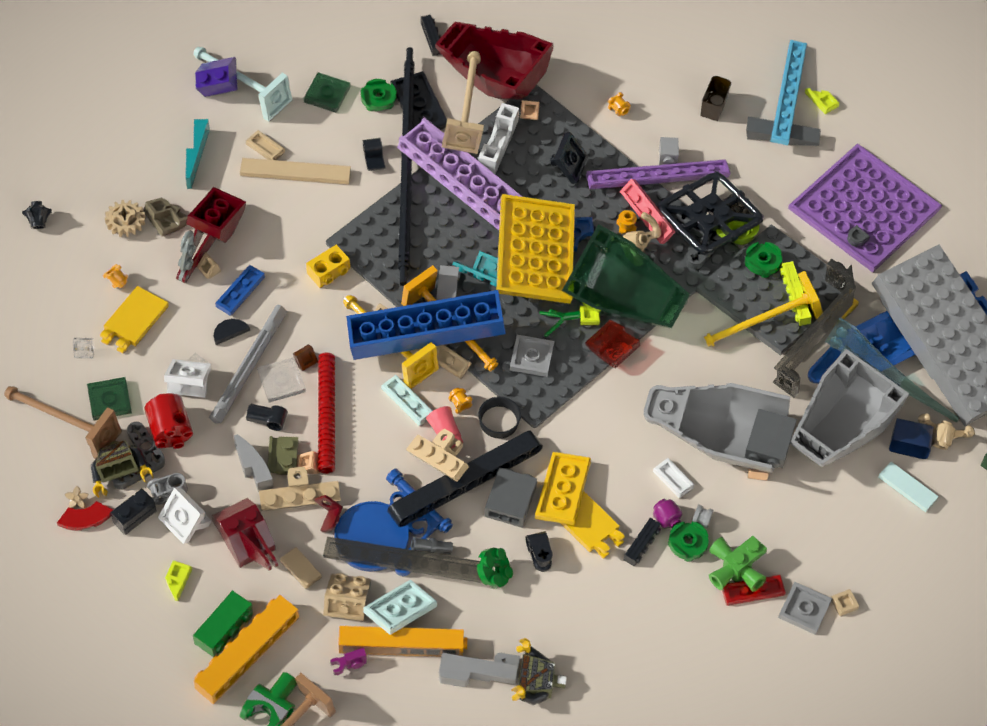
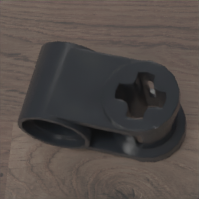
(540, 550)

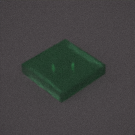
(327, 92)
(109, 394)

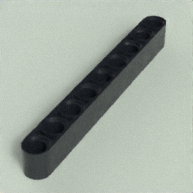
(479, 471)

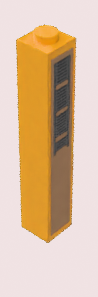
(402, 642)

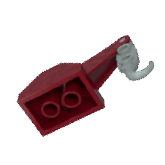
(214, 216)

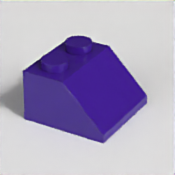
(217, 77)

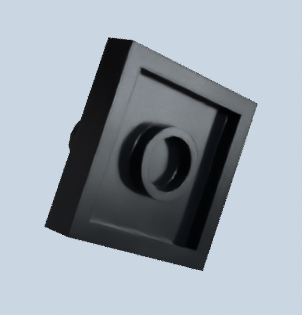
(570, 158)

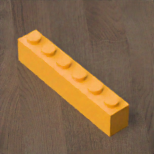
(246, 648)

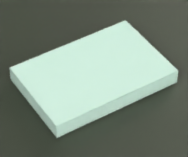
(400, 607)

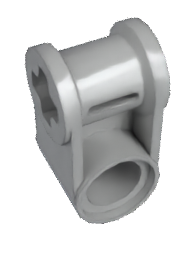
(165, 486)

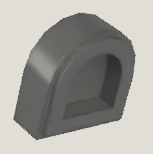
(857, 237)

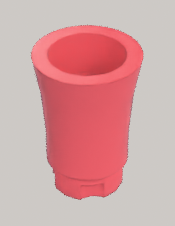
(443, 419)

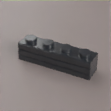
(430, 32)
(642, 542)

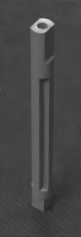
(248, 364)

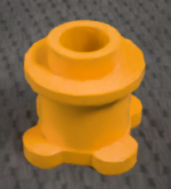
(619, 104)
(626, 221)
(116, 276)
(460, 399)

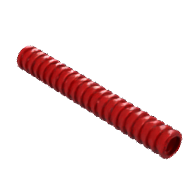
(326, 413)

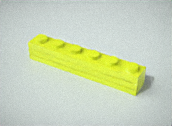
(795, 291)

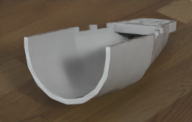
(714, 417)

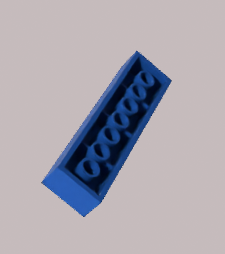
(419, 324)

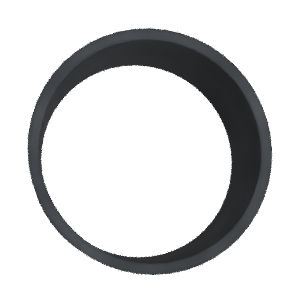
(499, 402)

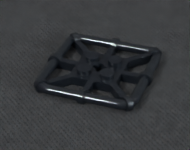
(711, 203)

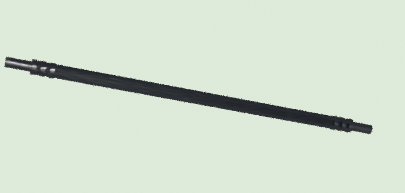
(406, 169)

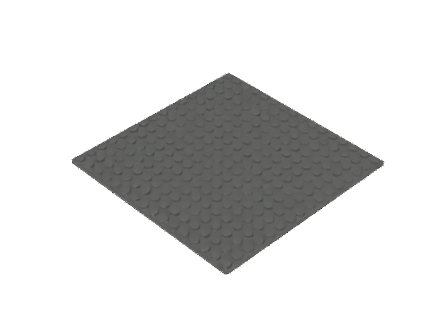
(450, 231)

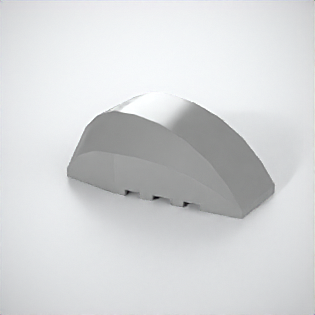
(847, 410)

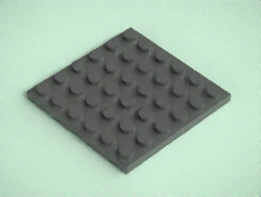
(747, 295)

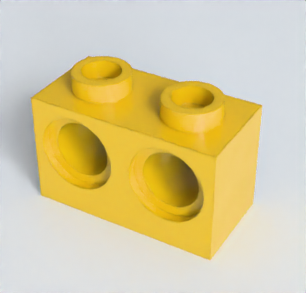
(327, 264)

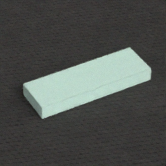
(406, 400)
(908, 486)

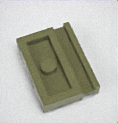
(282, 454)

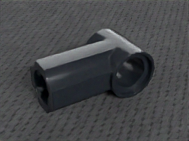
(271, 417)

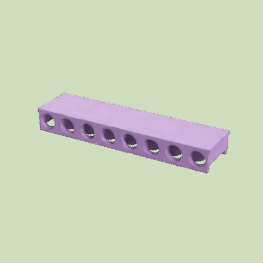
(456, 171)

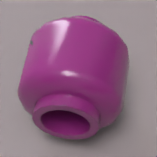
(667, 513)

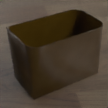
(717, 86)

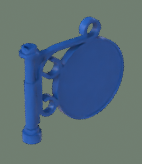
(372, 523)

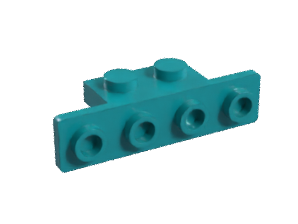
(484, 267)

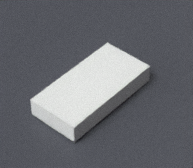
(673, 478)

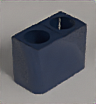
(911, 439)

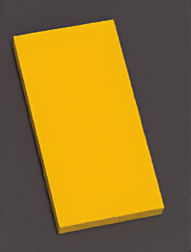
(563, 488)

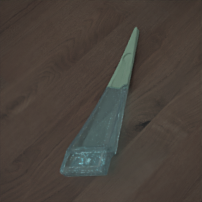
(849, 337)

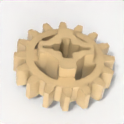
(134, 218)

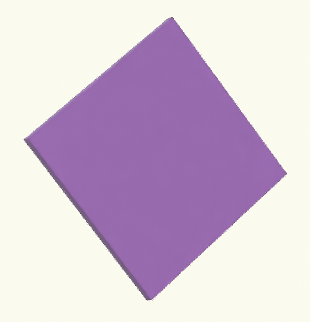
(868, 195)

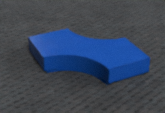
(582, 228)

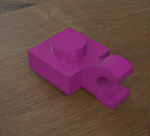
(353, 660)

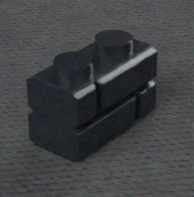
(133, 511)

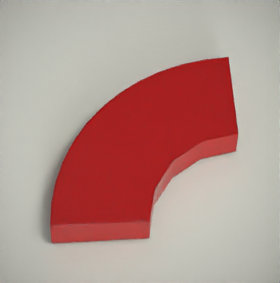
(84, 518)

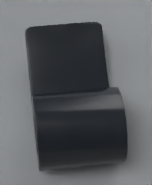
(373, 154)

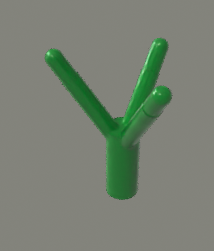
(564, 316)

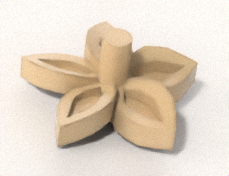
(76, 497)

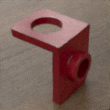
(333, 514)

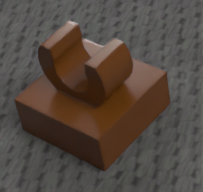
(305, 357)

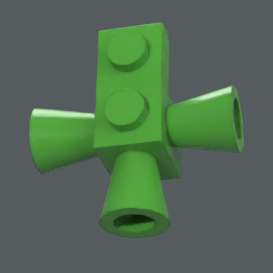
(738, 563)

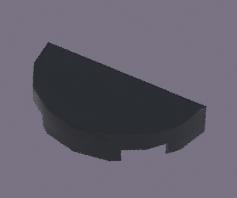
(229, 329)

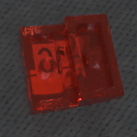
(612, 344)

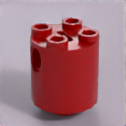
(168, 421)

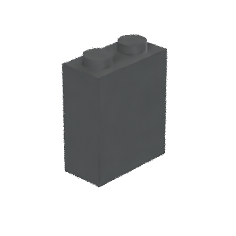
(770, 438)
(510, 497)

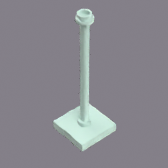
(272, 98)

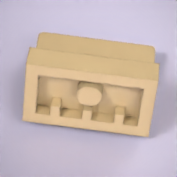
(346, 596)

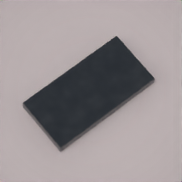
(425, 101)

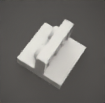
(187, 378)
(183, 515)

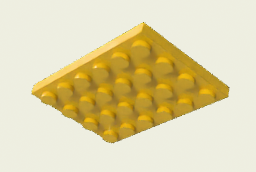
(535, 248)

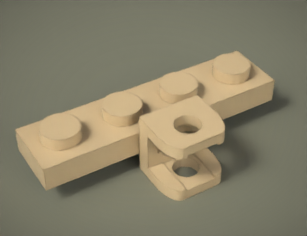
(440, 454)
(298, 492)

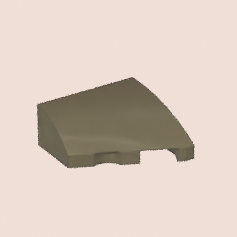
(165, 216)

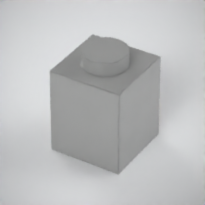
(668, 150)

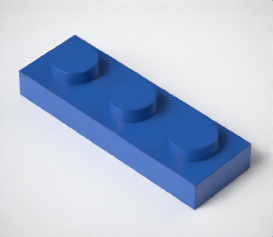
(240, 290)

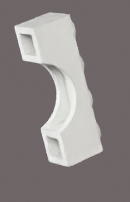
(502, 132)

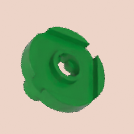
(381, 103)
(761, 267)
(689, 530)
(494, 558)

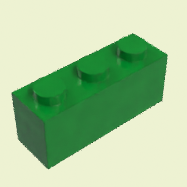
(223, 624)

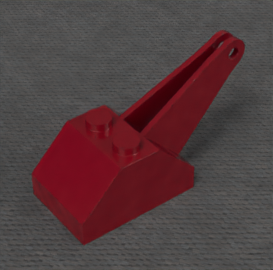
(246, 534)

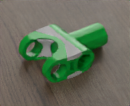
(271, 700)

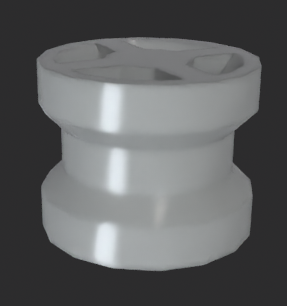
(703, 516)

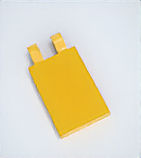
(133, 319)
(594, 527)

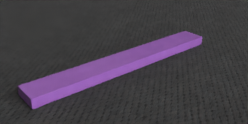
(656, 173)

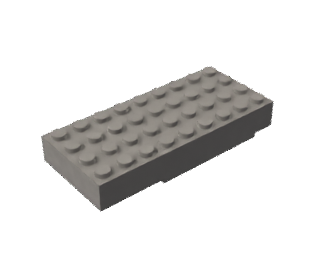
(941, 327)

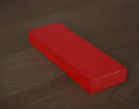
(740, 592)

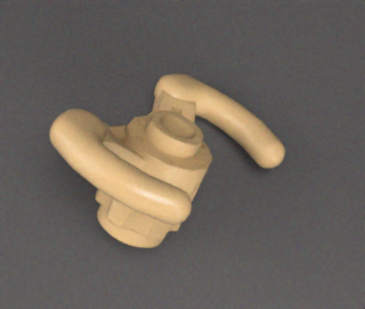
(640, 238)
(945, 432)

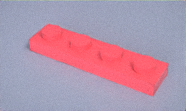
(642, 203)

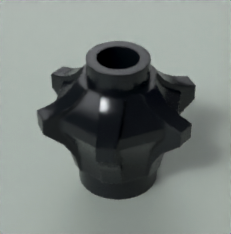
(37, 215)

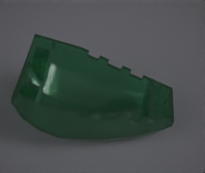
(624, 282)

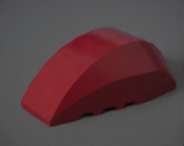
(509, 61)

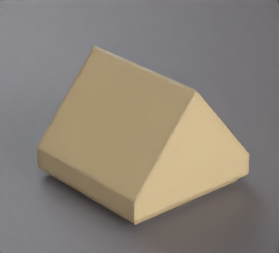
(208, 266)

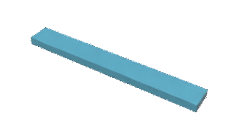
(788, 92)

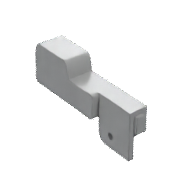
(459, 670)

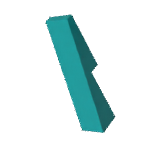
(194, 154)

